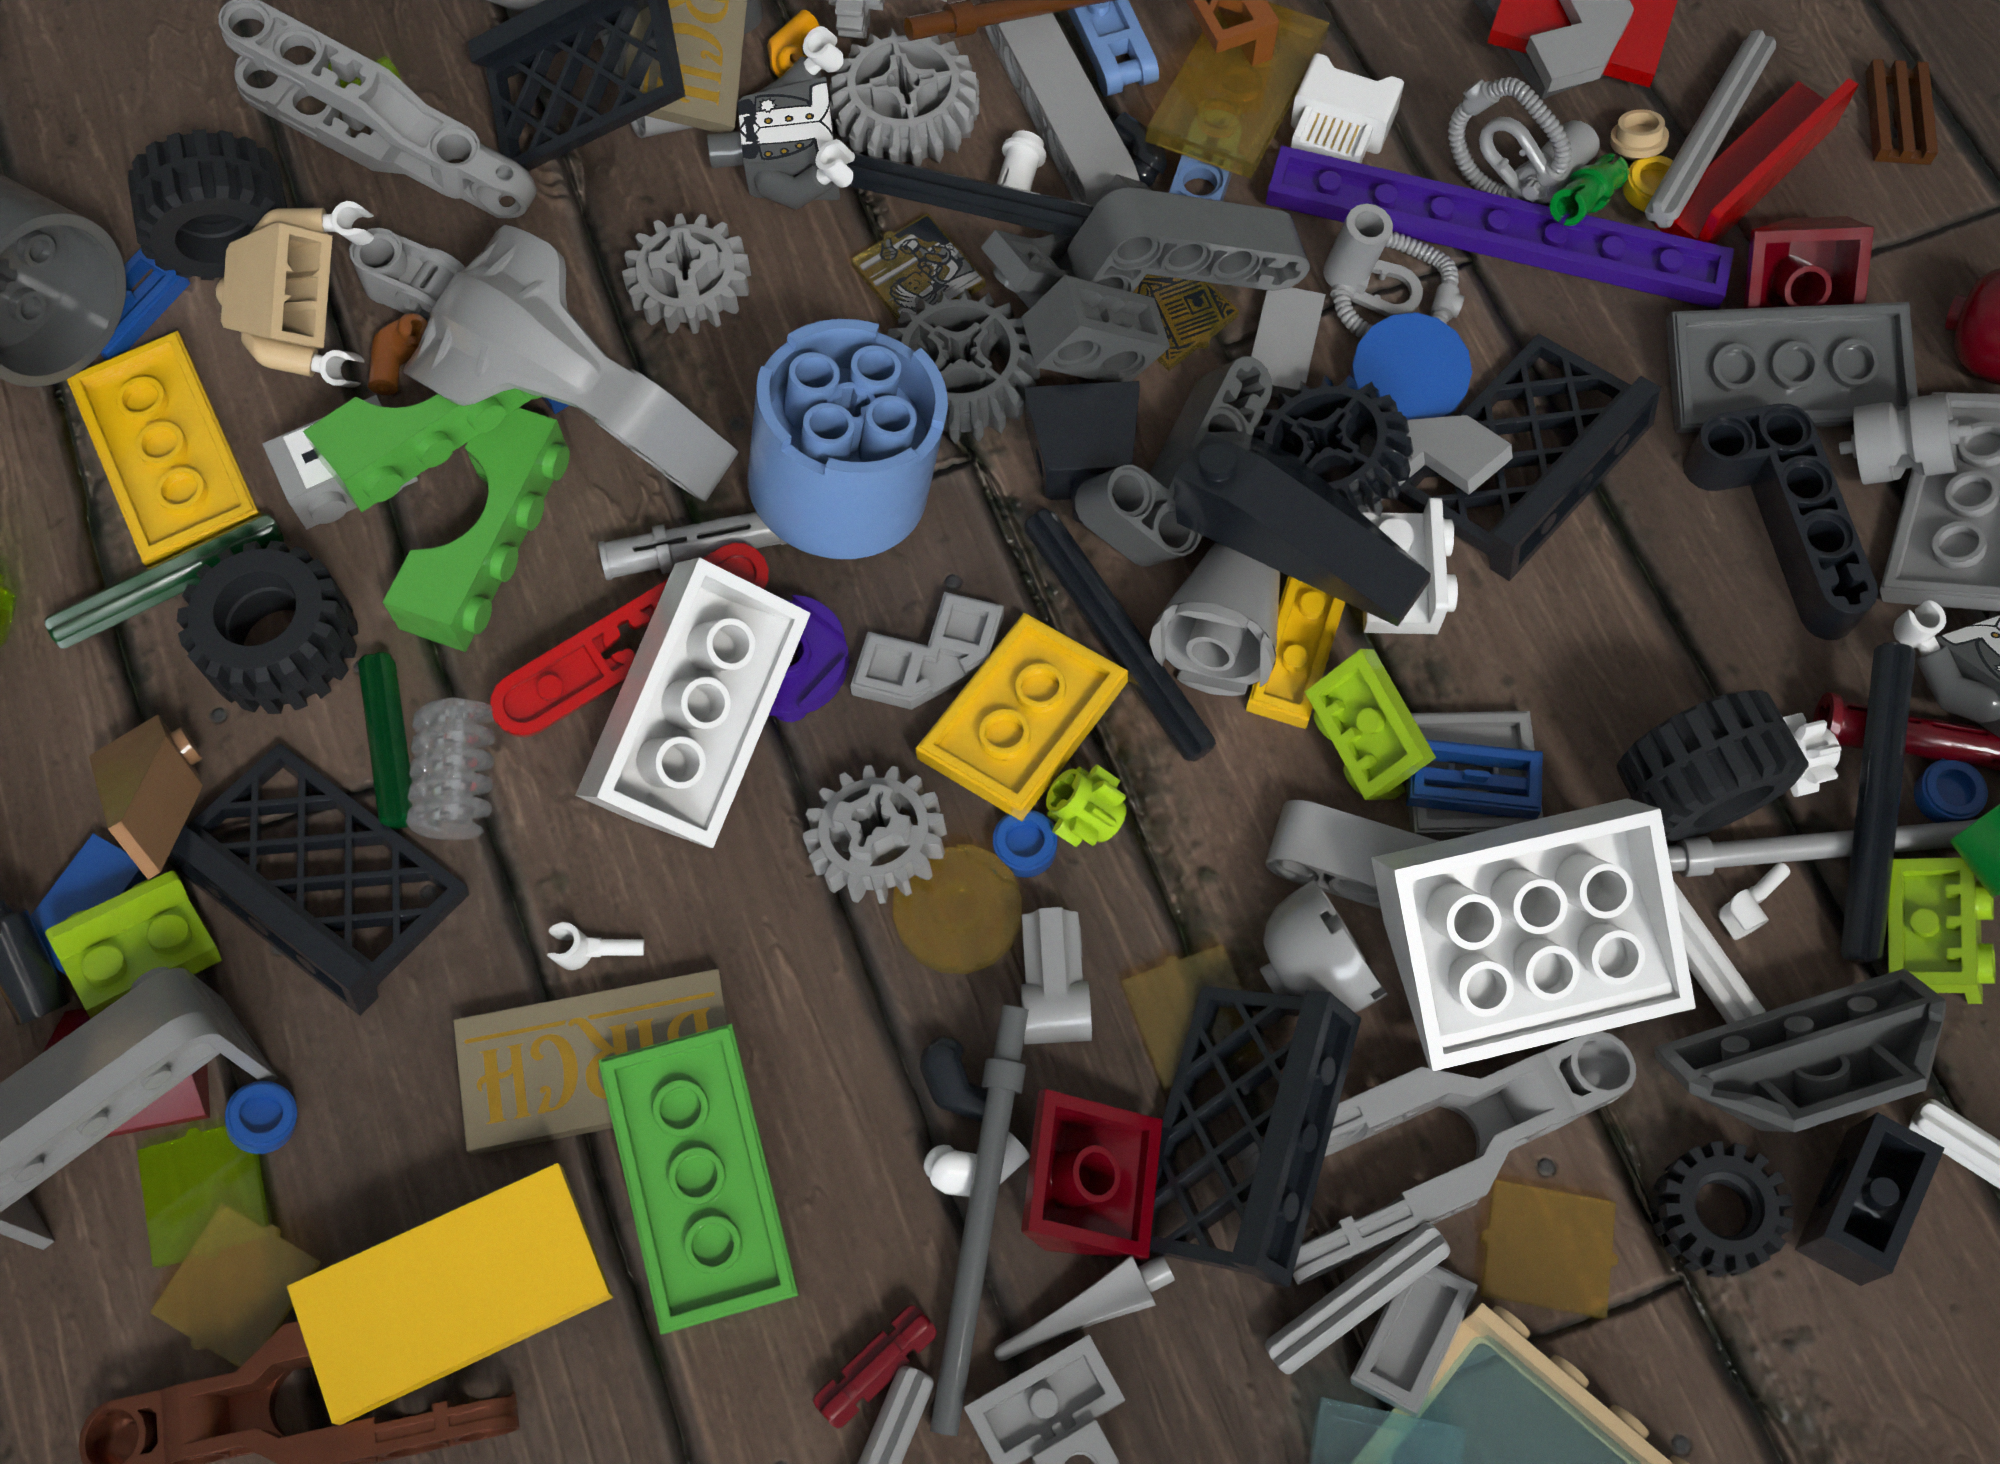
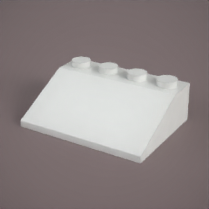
(1536, 931)

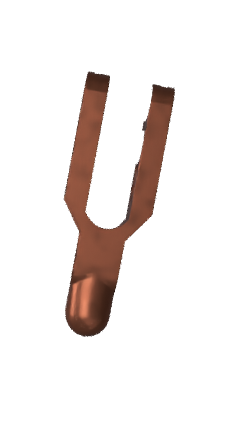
(237, 1418)

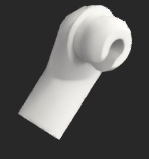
(953, 1170)

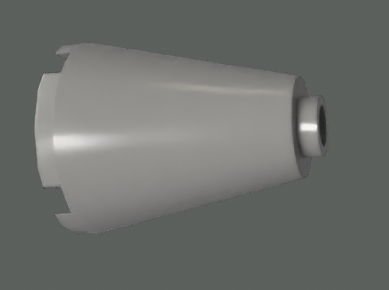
(1221, 624)

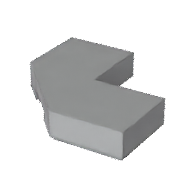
(1583, 49)
(1453, 448)
(914, 673)

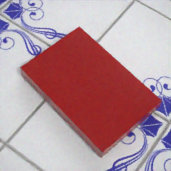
(1635, 54)

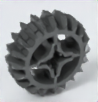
(960, 341)

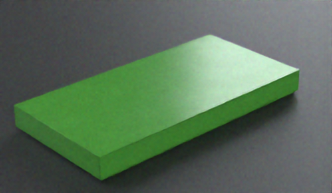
(698, 1179)

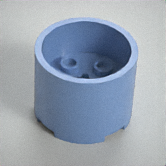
(845, 439)

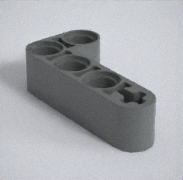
(1188, 239)
(1148, 500)

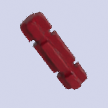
(874, 1366)

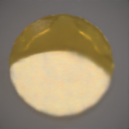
(961, 914)

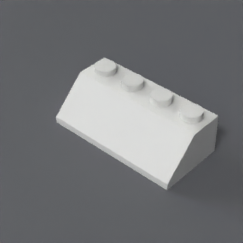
(694, 702)

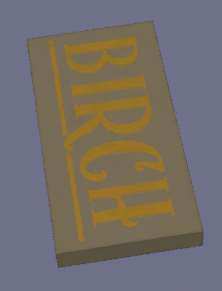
(710, 56)
(536, 1066)

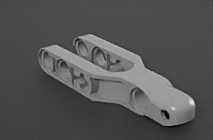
(404, 130)
(1501, 1109)

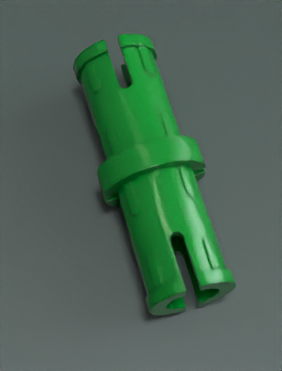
(1589, 189)

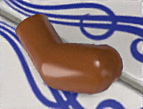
(393, 348)

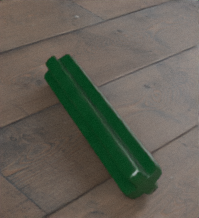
(386, 738)

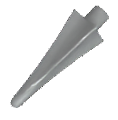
(1114, 1295)

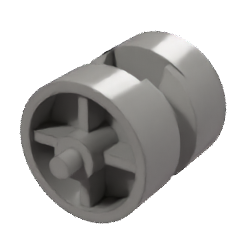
(1915, 437)

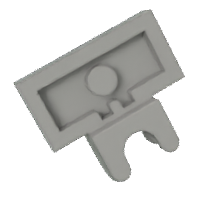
(1050, 1410)

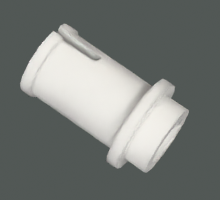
(1022, 157)

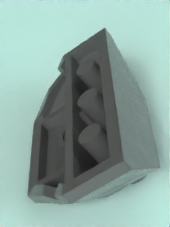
(1816, 1055)

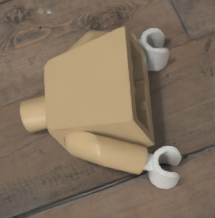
(280, 286)

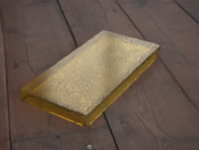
(1227, 108)

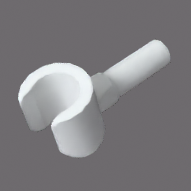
(1743, 913)
(587, 947)

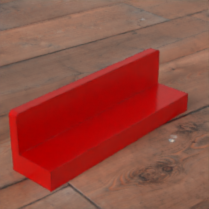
(1759, 160)

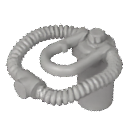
(1547, 168)
(1356, 257)

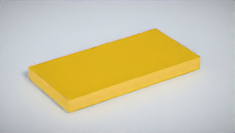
(163, 448)
(448, 1293)

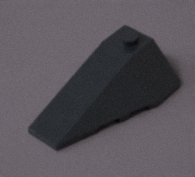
(1294, 522)

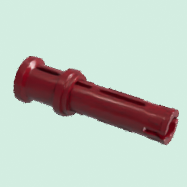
(1924, 738)

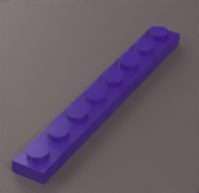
(1505, 227)

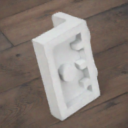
(1427, 540)

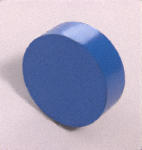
(1950, 791)
(1027, 845)
(261, 1117)

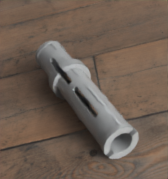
(679, 544)

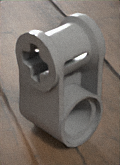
(410, 274)

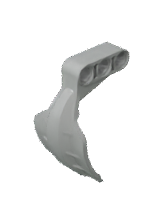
(510, 328)

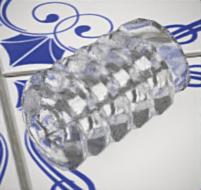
(446, 767)

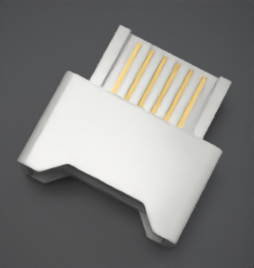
(1343, 112)

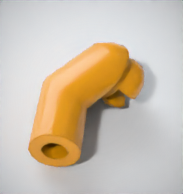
(787, 42)

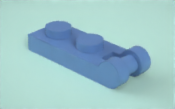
(1111, 31)

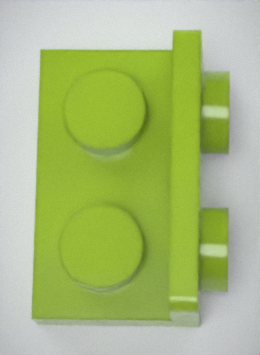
(1369, 726)
(1937, 926)
(129, 936)

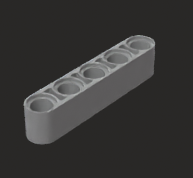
(1062, 104)
(1334, 849)

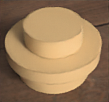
(1639, 135)

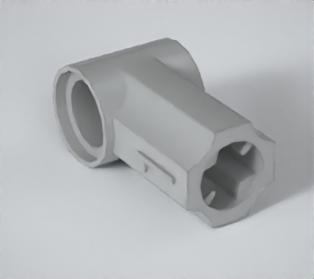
(1054, 978)

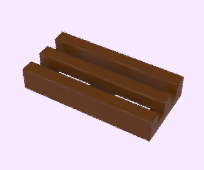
(1922, 107)

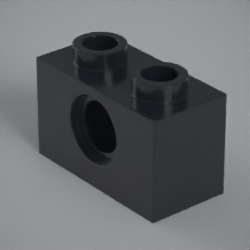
(1870, 1199)

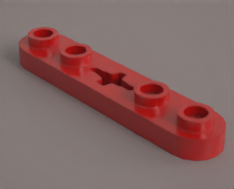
(575, 669)

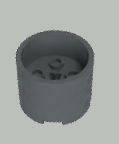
(56, 288)

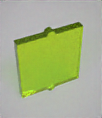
(187, 1184)

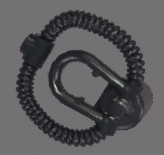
(26, 970)

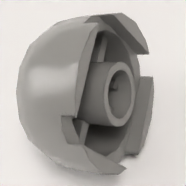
(1316, 952)

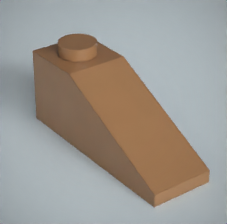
(147, 790)

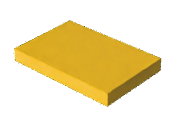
(1022, 716)

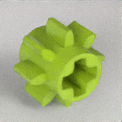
(1086, 805)

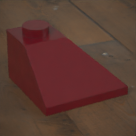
(1808, 263)

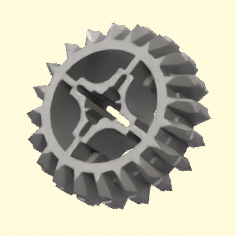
(872, 106)

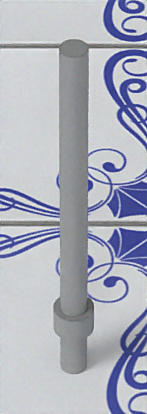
(1700, 856)

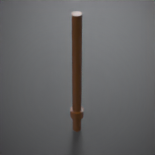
(964, 18)

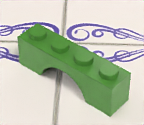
(381, 448)
(451, 588)

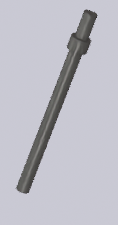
(1002, 1078)

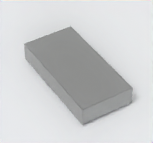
(1288, 336)
(1414, 1339)

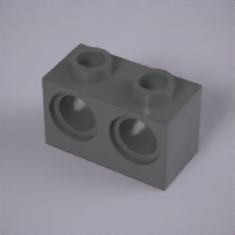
(1094, 331)

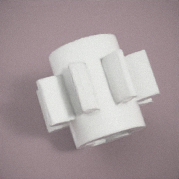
(1820, 750)

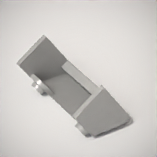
(104, 1078)

